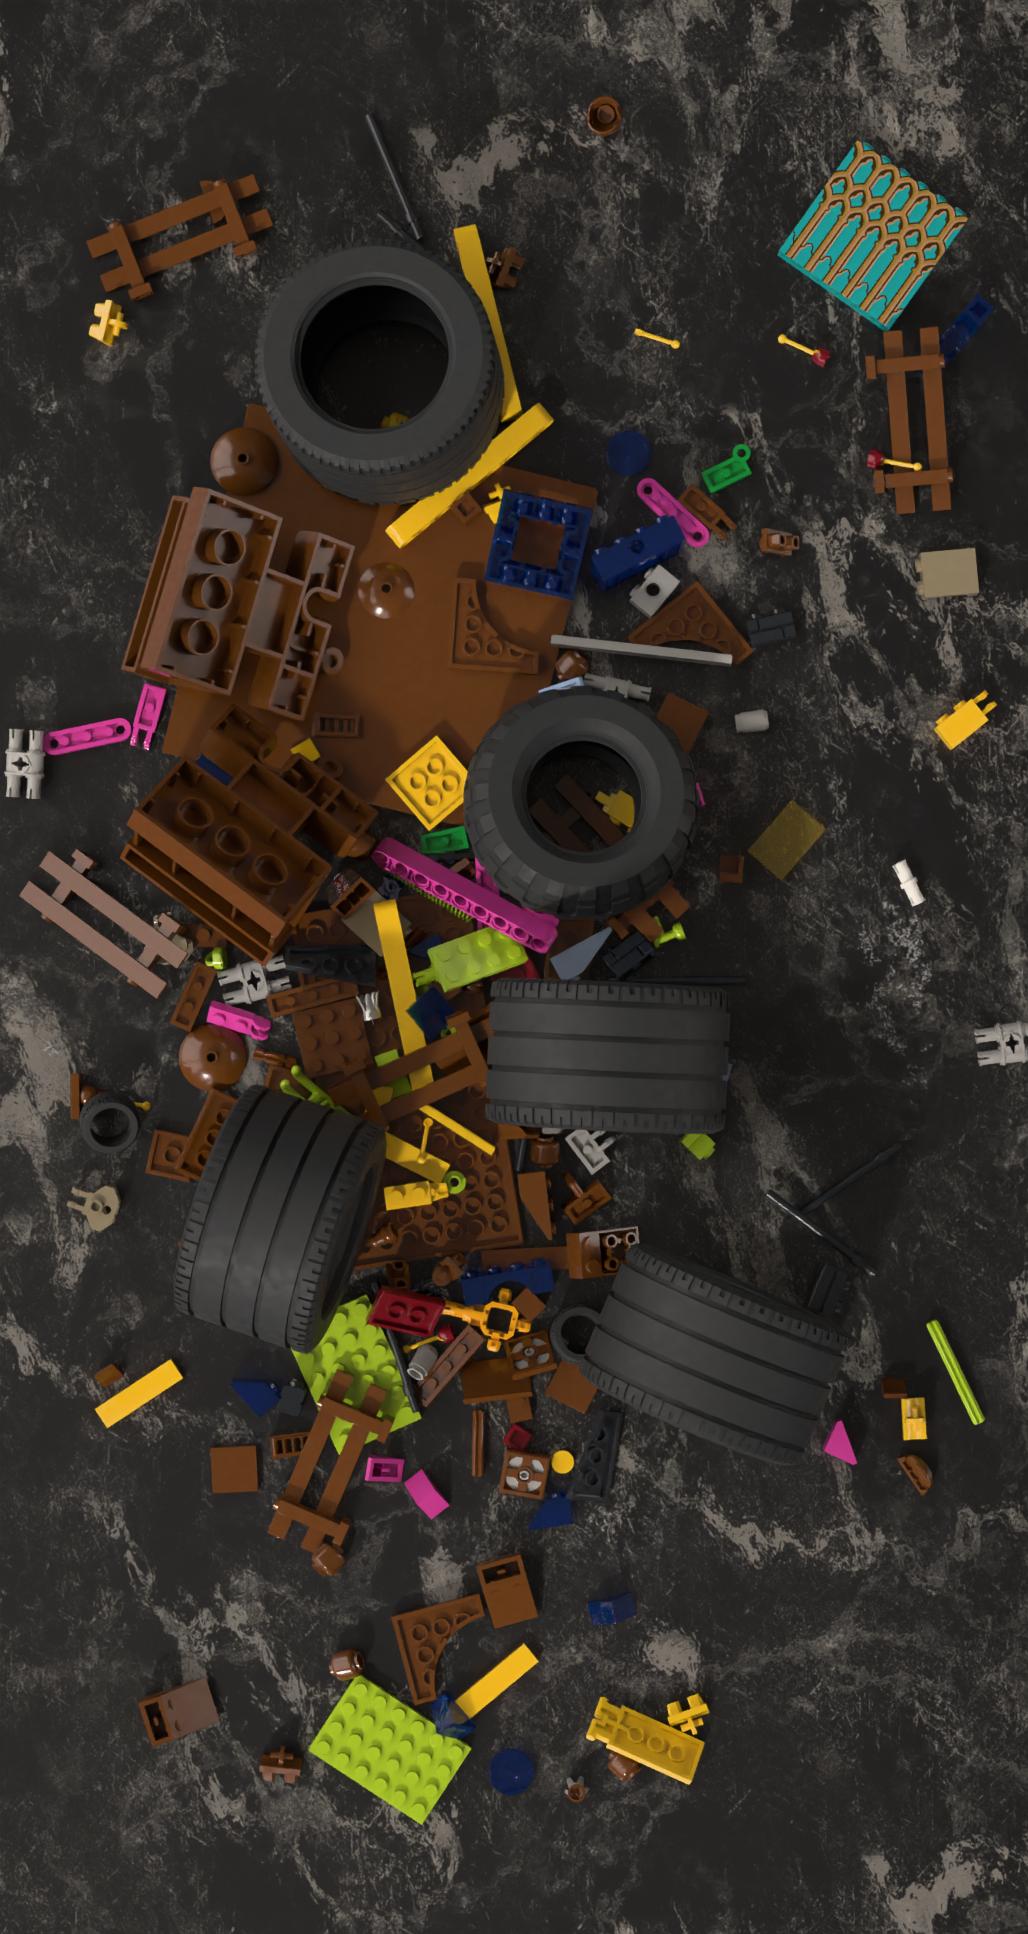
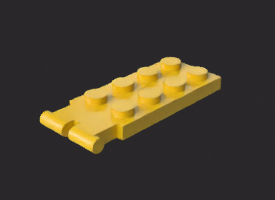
(646, 1740)

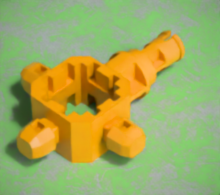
(478, 1316)

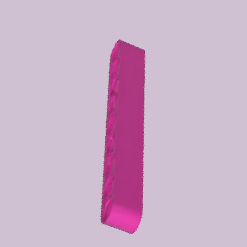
(464, 895)

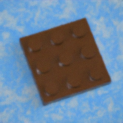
(331, 1037)

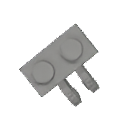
(588, 1149)

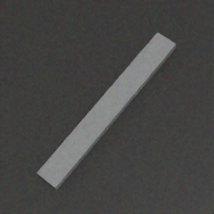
(641, 650)

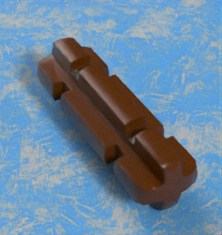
(274, 1058)

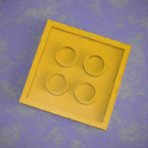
(430, 783)

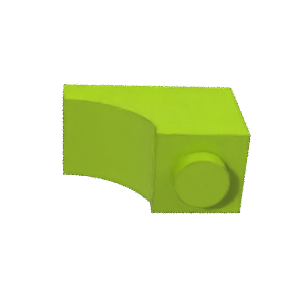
(401, 1085)
(698, 1144)

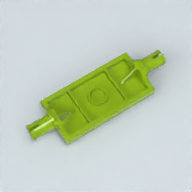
(471, 959)

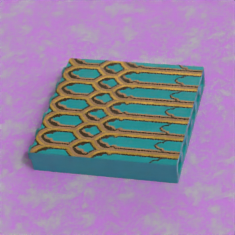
(873, 235)

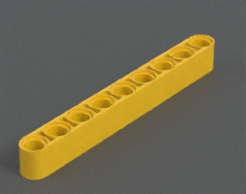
(477, 275)
(497, 453)
(401, 984)

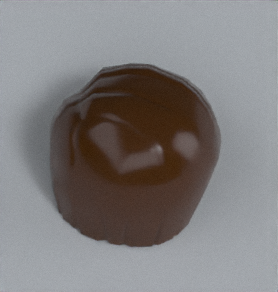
(604, 116)

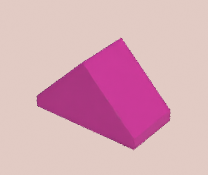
(838, 1443)
(384, 1468)
(426, 1494)

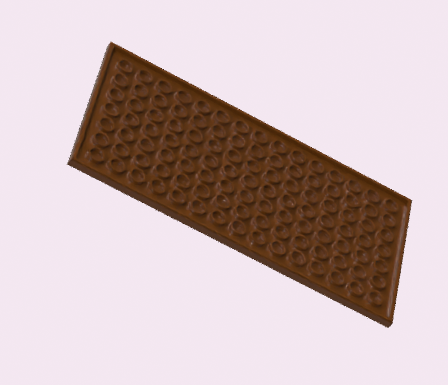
(487, 1208)

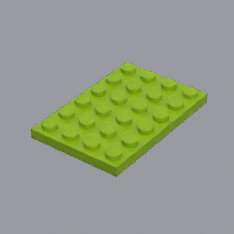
(367, 1356)
(389, 1748)

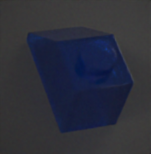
(257, 1394)
(553, 1512)

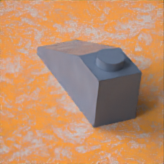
(575, 959)

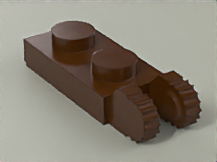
(705, 511)

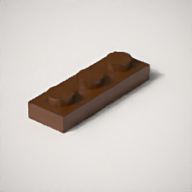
(193, 996)

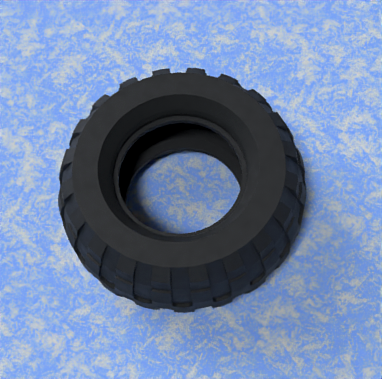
(594, 726)

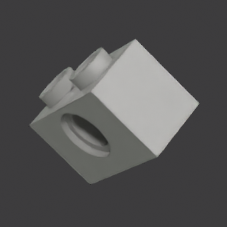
(650, 604)

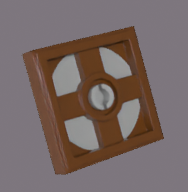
(530, 1354)
(524, 1473)

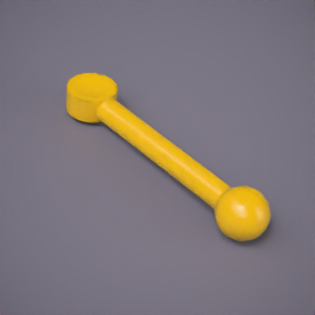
(675, 343)
(427, 1123)

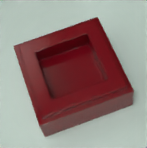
(517, 1437)

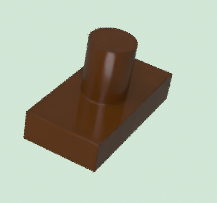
(205, 936)
(519, 1409)

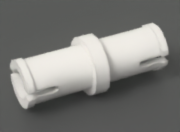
(908, 883)

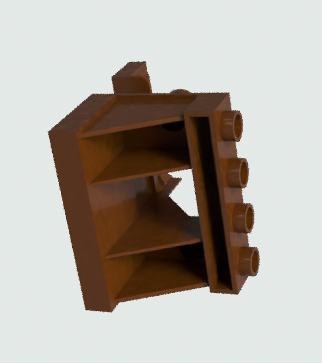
(218, 598)
(235, 846)

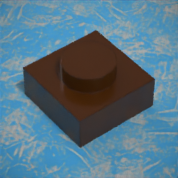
(464, 869)

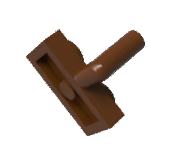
(585, 1200)

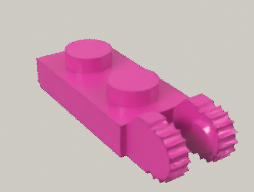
(148, 713)
(239, 1020)

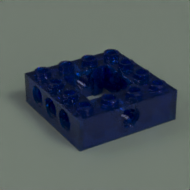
(652, 544)
(554, 582)

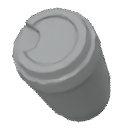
(752, 721)
(422, 1361)

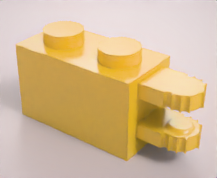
(963, 722)

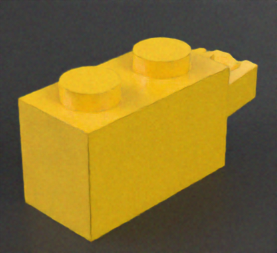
(618, 808)
(414, 1194)

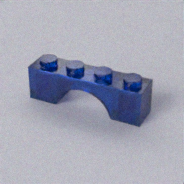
(964, 328)
(479, 1285)

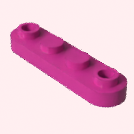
(664, 503)
(87, 736)

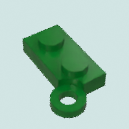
(727, 471)
(446, 840)

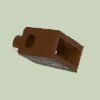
(348, 892)

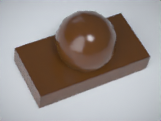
(79, 1094)

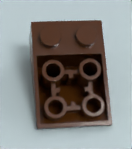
(533, 1193)
(599, 1251)
(507, 1589)
(178, 1711)

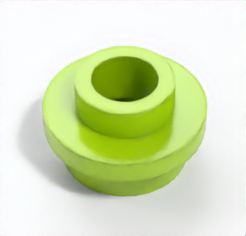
(462, 1181)

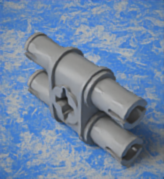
(622, 686)
(16, 770)
(249, 992)
(1001, 1034)

